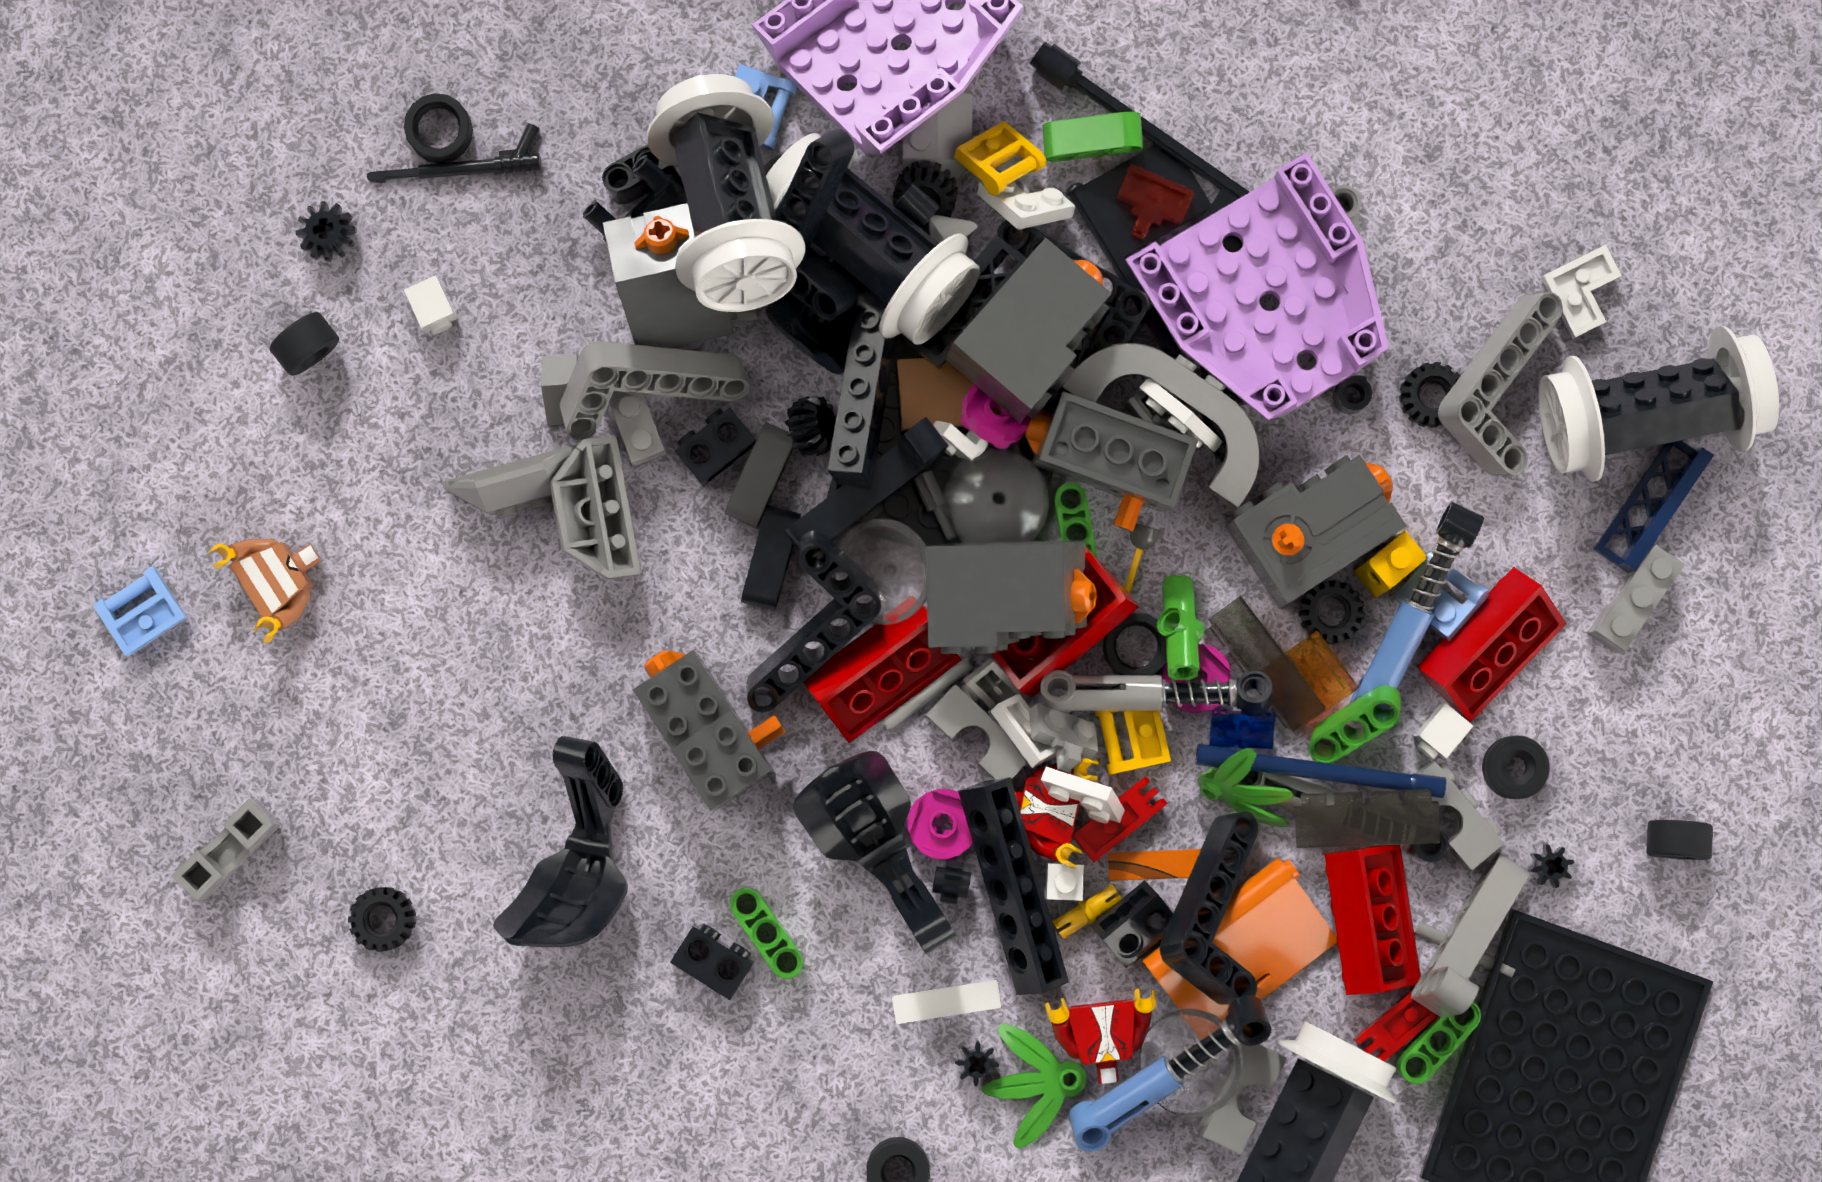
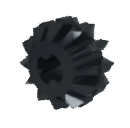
(335, 238)
(811, 425)

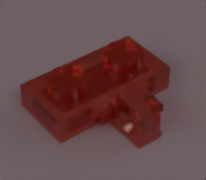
(1153, 199)

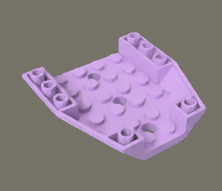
(854, 42)
(1292, 247)

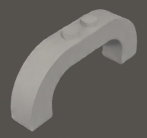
(1242, 448)

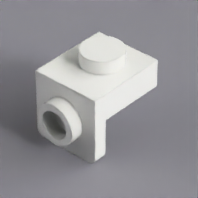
(959, 444)

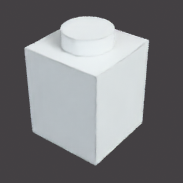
(431, 305)
(1442, 732)
(1063, 882)

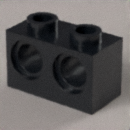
(721, 453)
(1131, 919)
(708, 970)

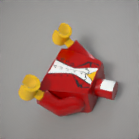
(1049, 820)
(1103, 1031)

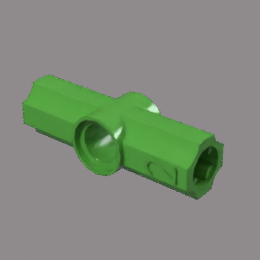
(1180, 627)

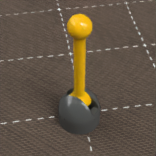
(1142, 538)

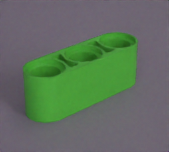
(1092, 136)
(1077, 516)
(1361, 710)
(772, 950)
(1431, 1058)

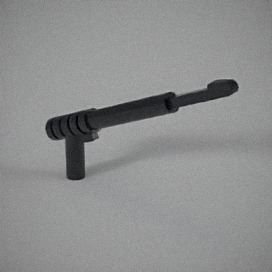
(507, 162)

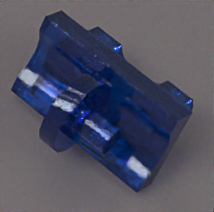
(1241, 730)

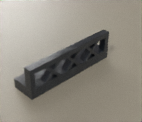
(988, 262)

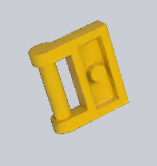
(995, 148)
(1145, 738)

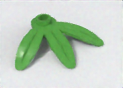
(1222, 785)
(1029, 1084)

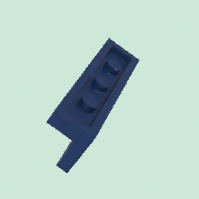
(1663, 511)

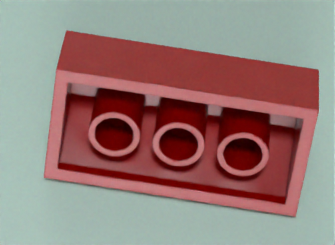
(1493, 644)
(1034, 657)
(878, 674)
(1372, 919)

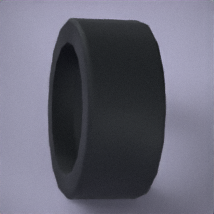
(429, 103)
(1116, 663)

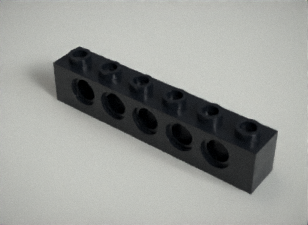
(862, 395)
(1013, 886)

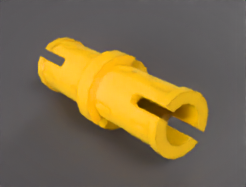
(1086, 911)

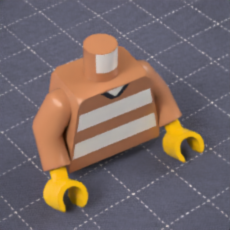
(272, 579)

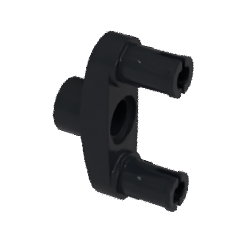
(664, 194)

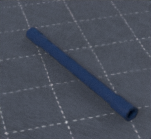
(1214, 756)

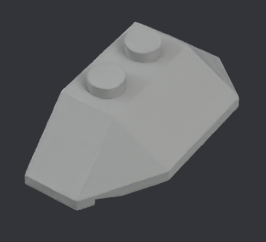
(939, 137)
(511, 485)
(595, 509)

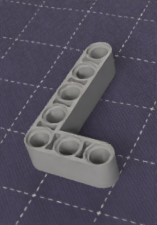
(645, 370)
(1490, 377)
(1445, 981)

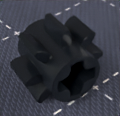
(1541, 868)
(951, 882)
(975, 1073)

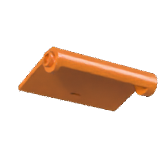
(1265, 929)

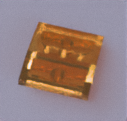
(1321, 670)

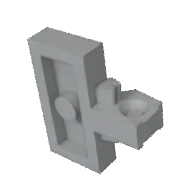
(1064, 732)

